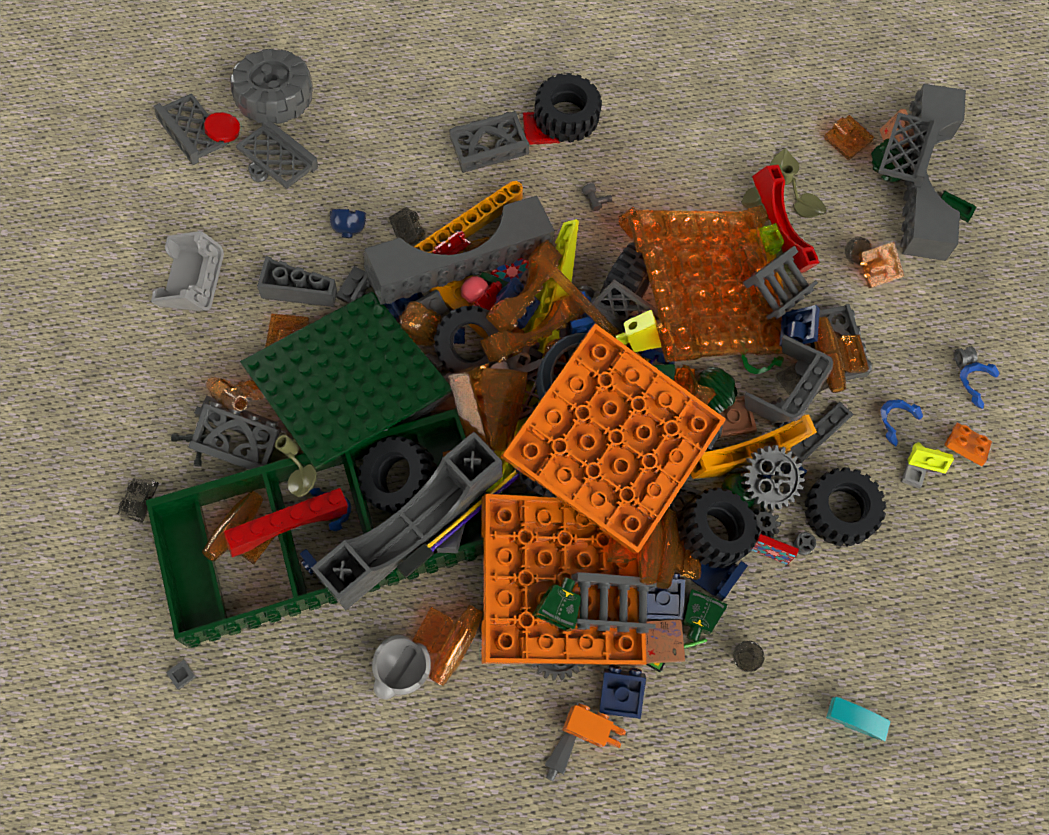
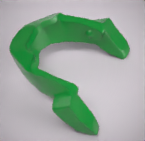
(776, 361)

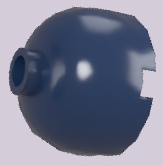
(347, 222)

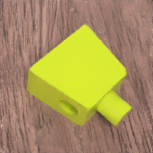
(641, 332)

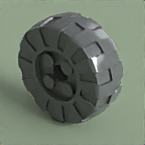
(271, 86)

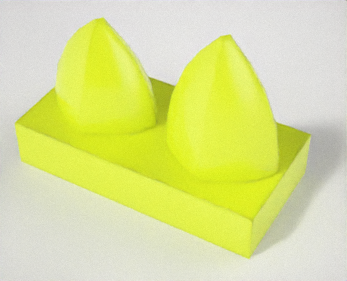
(929, 458)

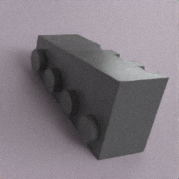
(295, 285)

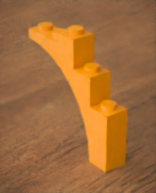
(721, 461)

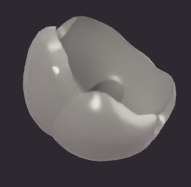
(399, 666)

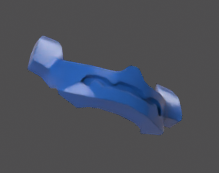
(990, 368)
(885, 409)
(336, 525)

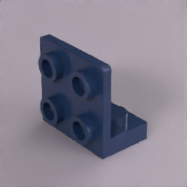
(719, 580)

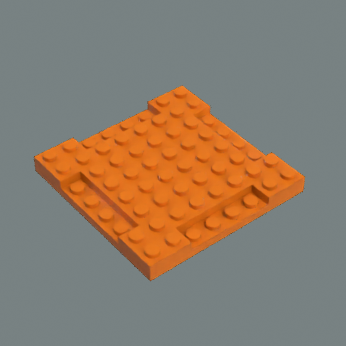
(614, 438)
(526, 551)

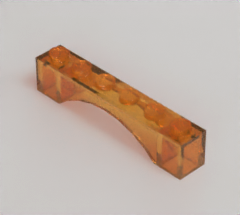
(509, 310)
(503, 343)

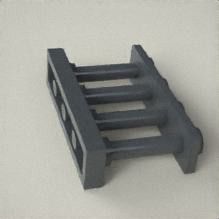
(767, 273)
(623, 584)

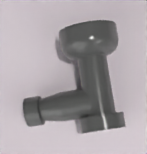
(589, 190)

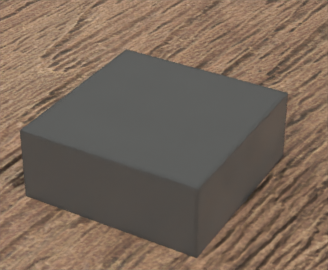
(181, 674)

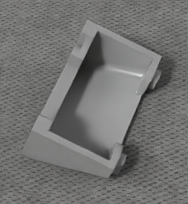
(192, 274)

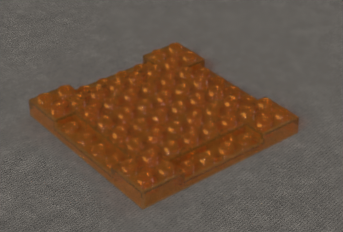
(698, 279)

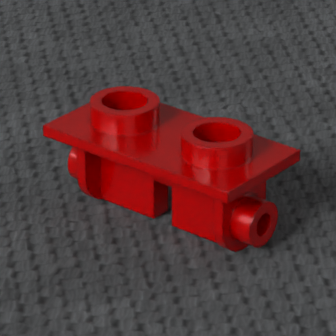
(457, 244)
(488, 302)

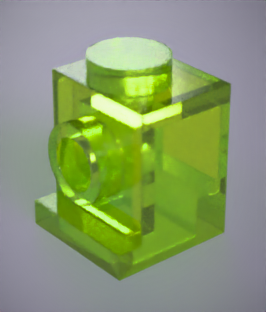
(771, 238)

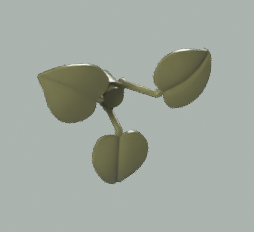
(807, 205)
(301, 480)

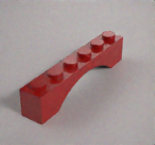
(770, 187)
(255, 532)

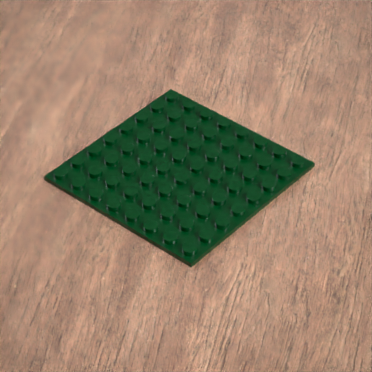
(345, 378)

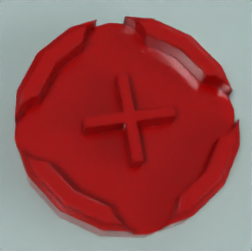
(222, 127)

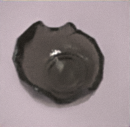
(855, 246)
(748, 656)

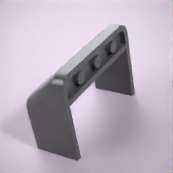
(812, 367)

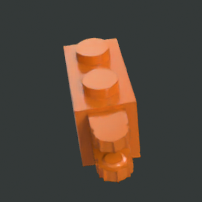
(591, 726)

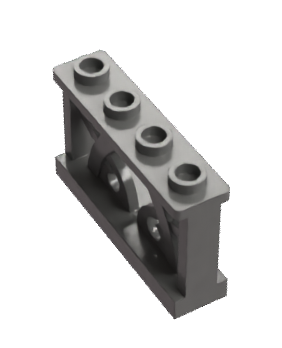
(488, 157)
(840, 329)
(209, 444)

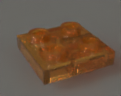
(848, 137)
(881, 265)
(284, 325)

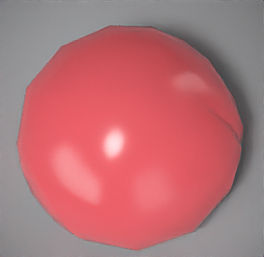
(473, 288)

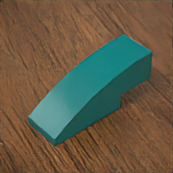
(858, 718)

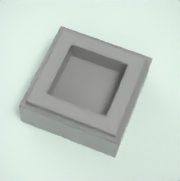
(913, 476)

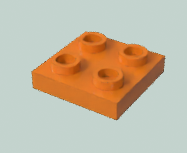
(969, 444)

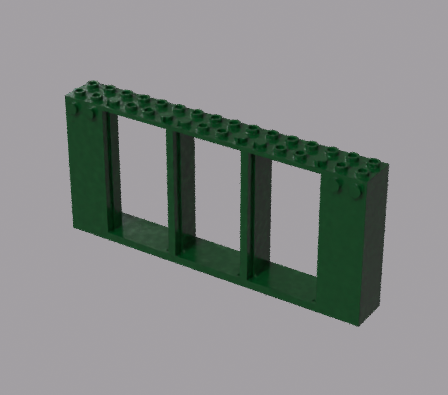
(192, 578)

